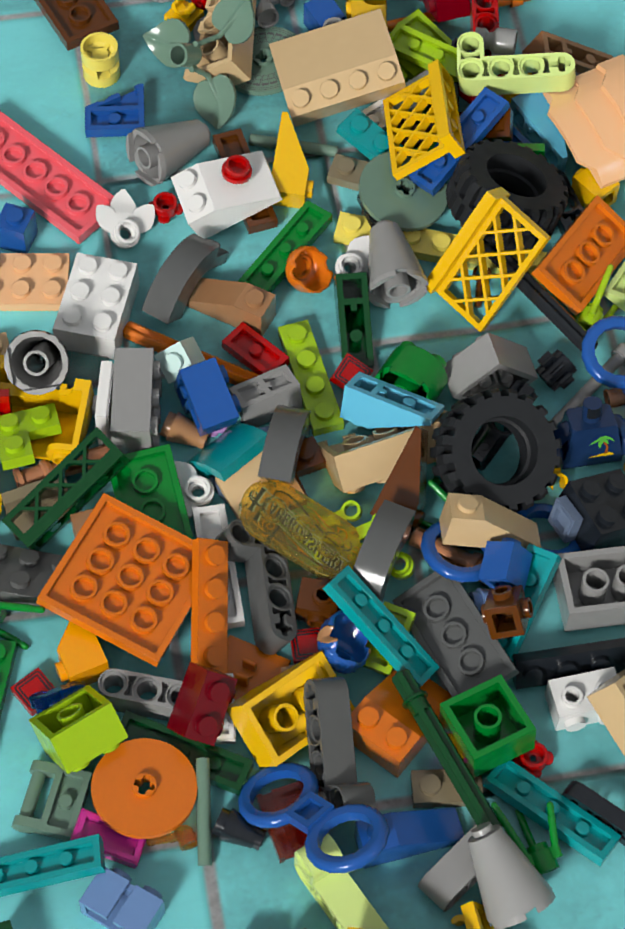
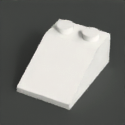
(216, 204)

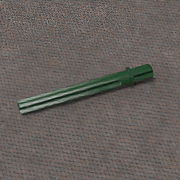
(443, 747)

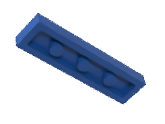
(475, 125)

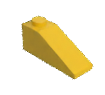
(290, 167)

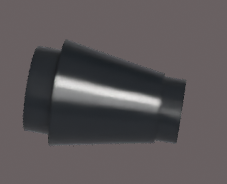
(236, 830)

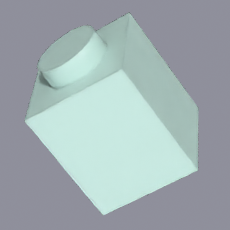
(179, 356)

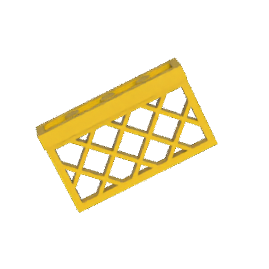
(443, 113)
(471, 238)

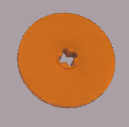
(162, 806)

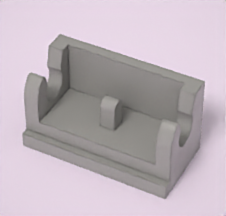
(264, 392)

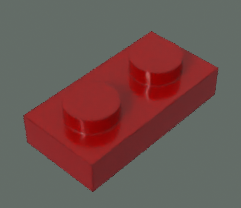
(253, 350)

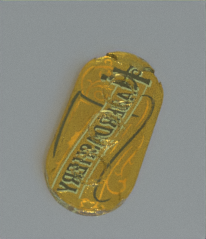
(299, 528)

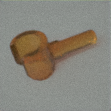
(183, 835)

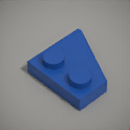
(116, 114)

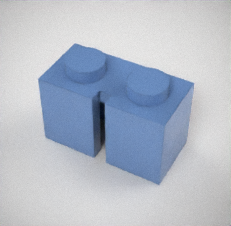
(121, 905)

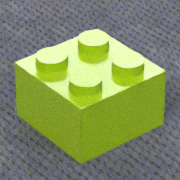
(78, 729)

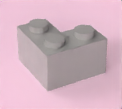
(488, 365)

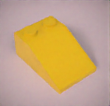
(274, 713)

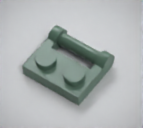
(63, 804)

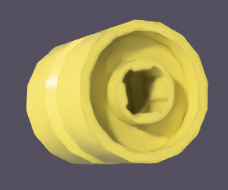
(100, 59)

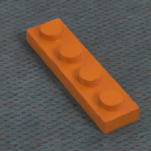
(209, 603)

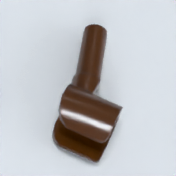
(479, 292)

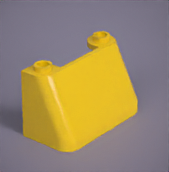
(73, 411)

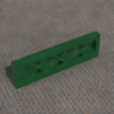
(74, 499)

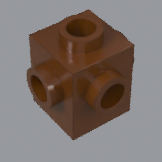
(313, 603)
(507, 611)

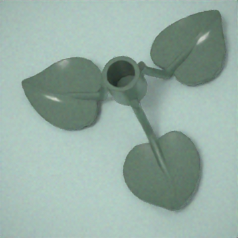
(171, 45)

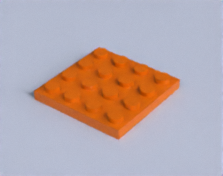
(124, 580)

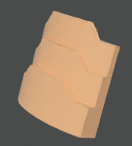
(594, 120)

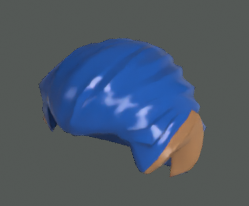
(343, 644)

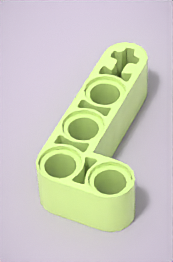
(516, 67)
(337, 892)

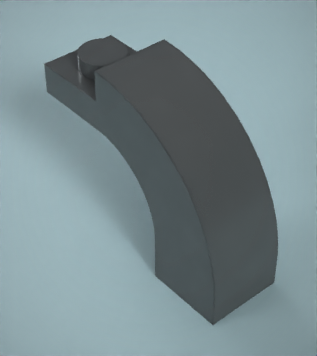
(179, 276)
(284, 443)
(383, 545)

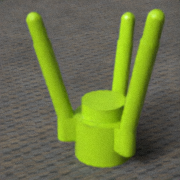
(593, 311)

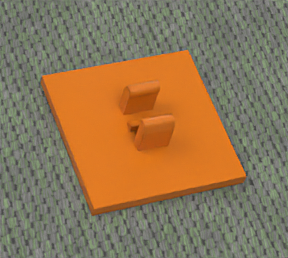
(251, 665)

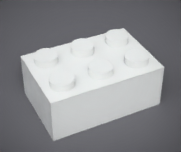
(96, 304)

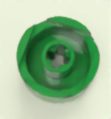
(415, 371)

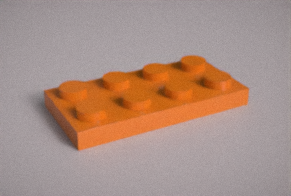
(582, 254)

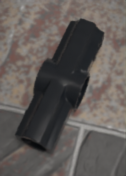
(490, 439)

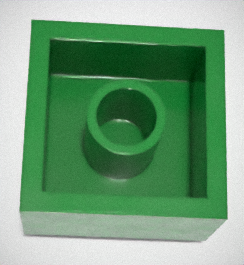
(487, 725)

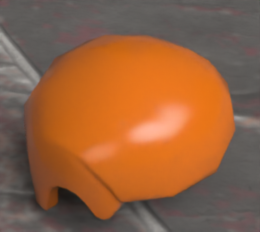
(308, 270)

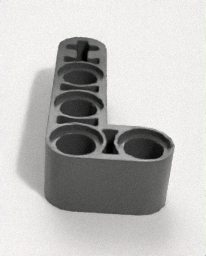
(267, 586)
(333, 743)

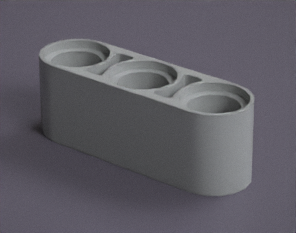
(133, 686)
(450, 875)

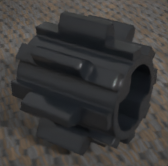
(556, 370)

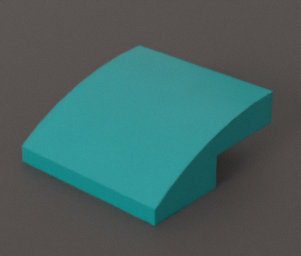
(229, 451)

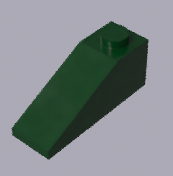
(354, 316)

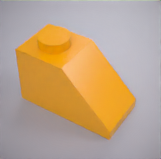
(80, 656)

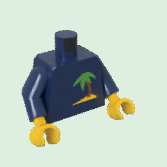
(589, 437)

